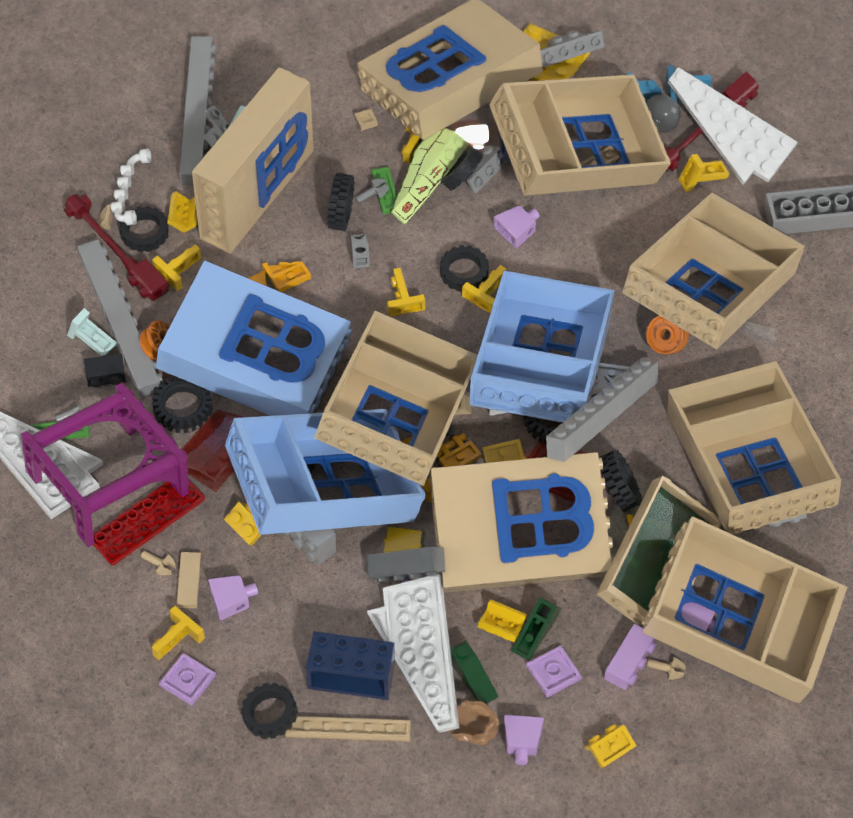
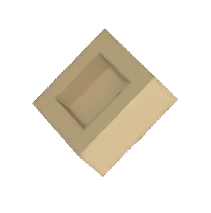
(366, 119)

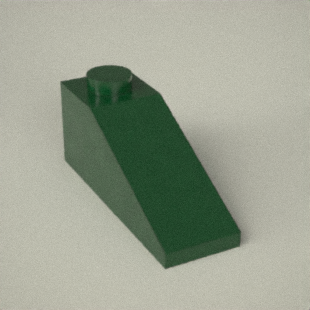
(536, 628)
(472, 672)

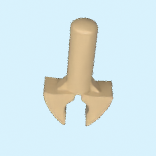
(159, 562)
(669, 668)

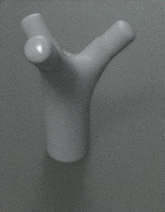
(61, 416)

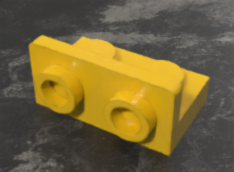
(611, 744)

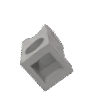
(360, 251)

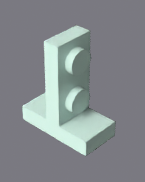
(90, 334)

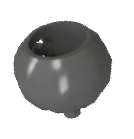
(664, 112)

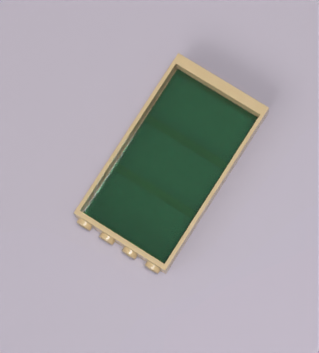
(646, 547)

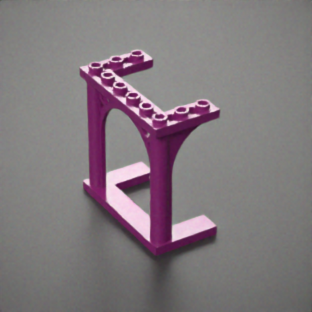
(131, 417)

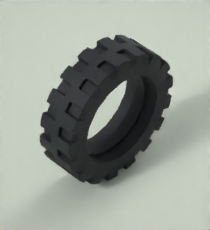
(462, 168)
(152, 242)
(463, 253)
(279, 726)

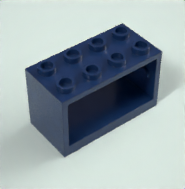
(350, 665)

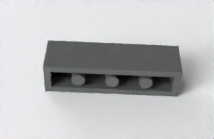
(406, 563)

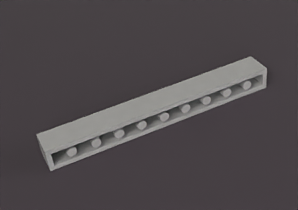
(197, 101)
(118, 317)
(602, 409)

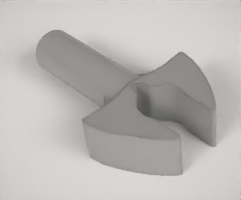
(374, 190)

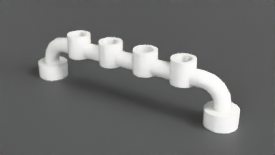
(125, 182)

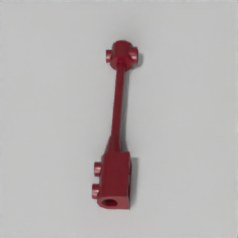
(739, 91)
(141, 273)

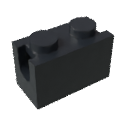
(104, 370)

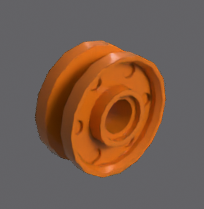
(656, 336)
(152, 337)

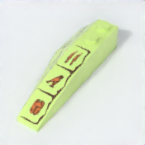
(429, 166)

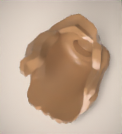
(475, 717)

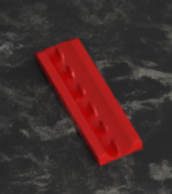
(144, 521)

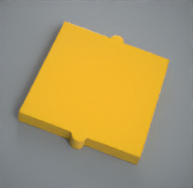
(402, 539)

